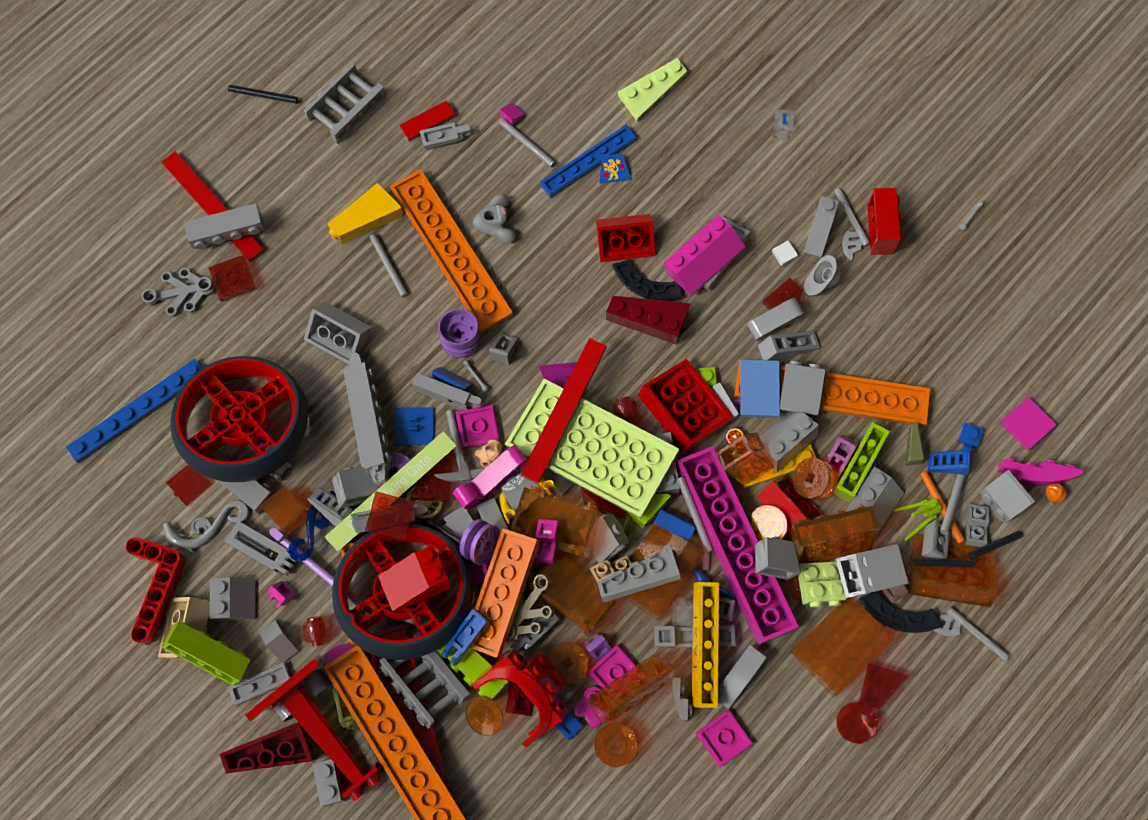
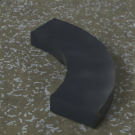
(643, 287)
(896, 619)

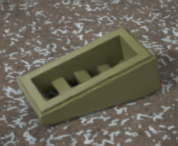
(914, 450)

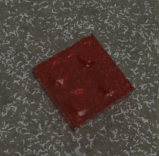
(232, 278)
(389, 516)

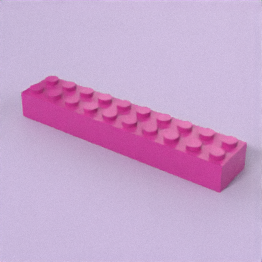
(734, 546)

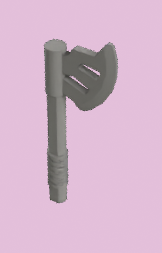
(863, 240)
(961, 621)

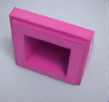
(511, 114)

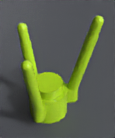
(928, 509)

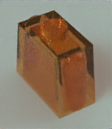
(285, 510)

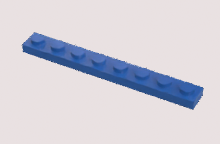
(132, 413)

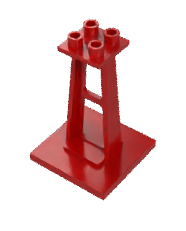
(308, 715)

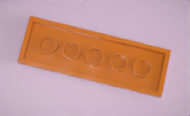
(504, 589)

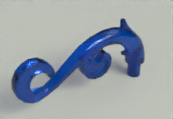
(311, 522)

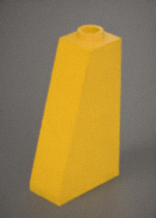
(365, 214)

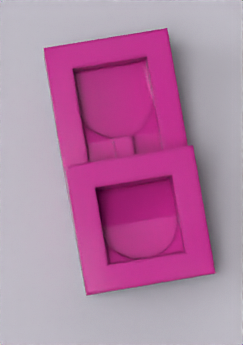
(547, 535)

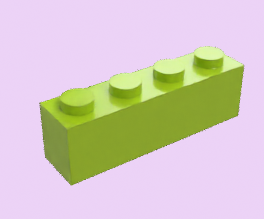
(861, 462)
(206, 652)
(472, 667)

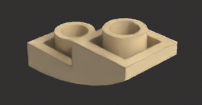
(606, 569)

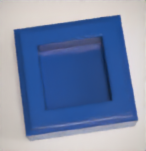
(569, 726)

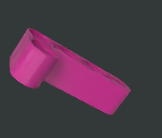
(491, 478)

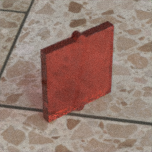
(188, 484)

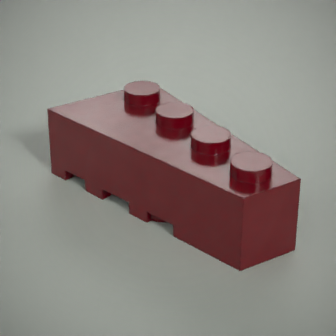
(649, 316)
(275, 749)

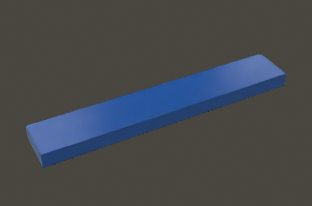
(587, 161)

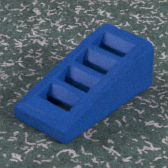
(955, 456)

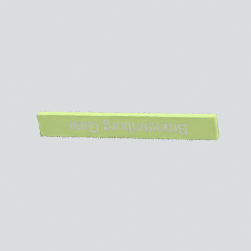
(395, 485)

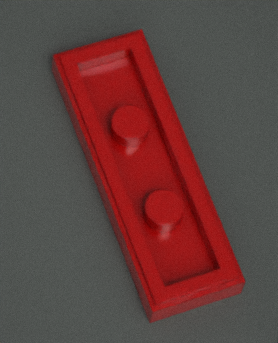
(431, 118)

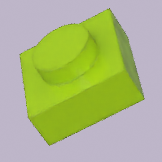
(708, 375)

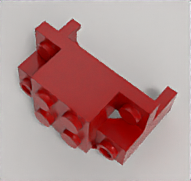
(537, 681)

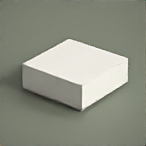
(784, 253)

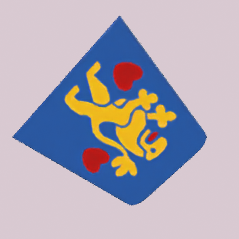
(613, 169)

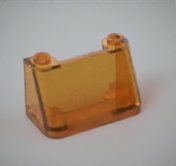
(576, 522)
(574, 593)

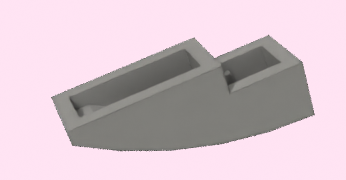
(739, 676)

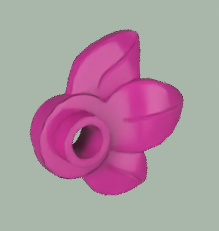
(582, 707)

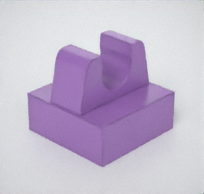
(598, 647)

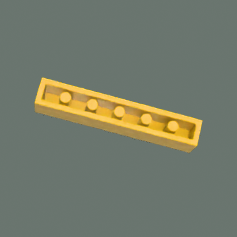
(705, 645)

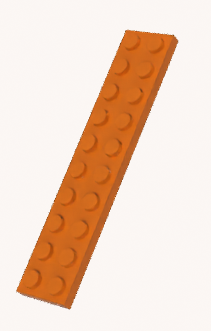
(451, 250)
(867, 398)
(391, 738)

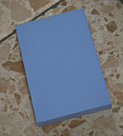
(759, 388)

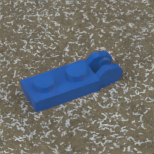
(466, 636)

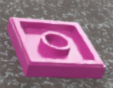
(1028, 423)
(477, 426)
(611, 667)
(724, 738)

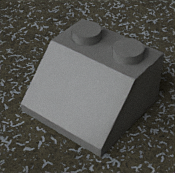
(1006, 497)
(232, 599)

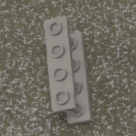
(356, 114)
(443, 676)

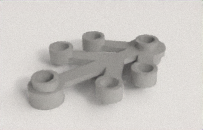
(180, 291)

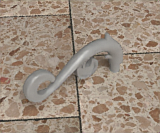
(210, 529)

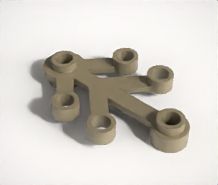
(524, 610)

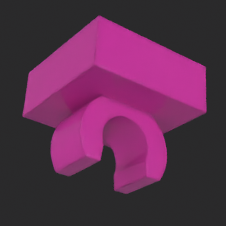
(281, 592)

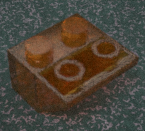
(745, 458)

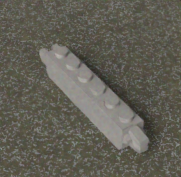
(366, 419)

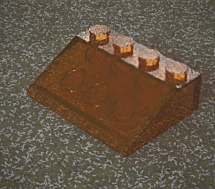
(835, 535)
(687, 557)
(955, 584)
(842, 646)
(630, 688)

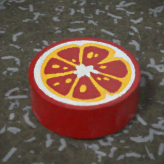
(732, 434)

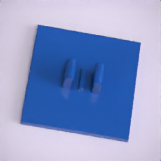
(414, 426)

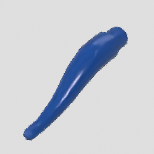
(703, 578)

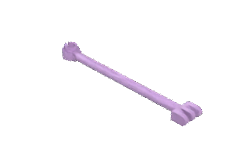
(323, 573)

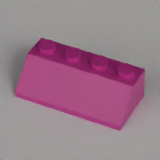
(704, 255)

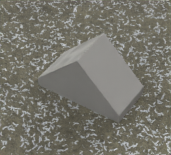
(503, 348)
(278, 642)

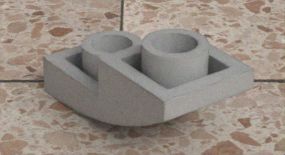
(976, 525)
(683, 708)

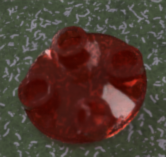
(857, 722)

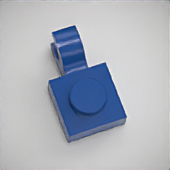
(969, 437)

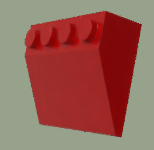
(684, 405)

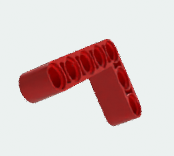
(157, 586)

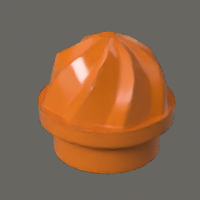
(1055, 493)

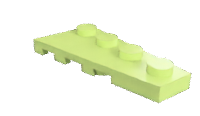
(648, 90)

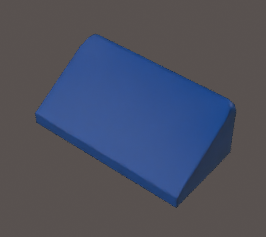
(449, 378)
(675, 524)

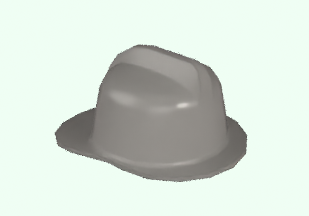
(824, 275)

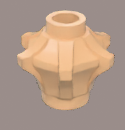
(489, 452)

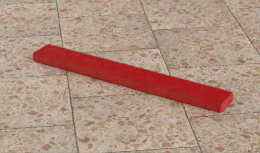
(207, 200)
(563, 411)

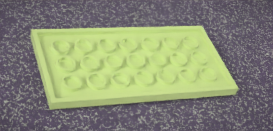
(598, 451)

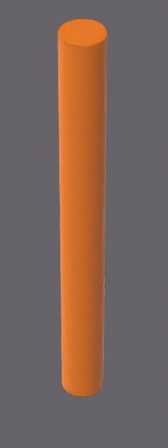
(935, 494)

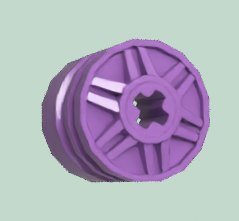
(458, 323)

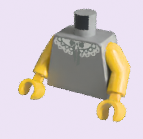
(513, 490)

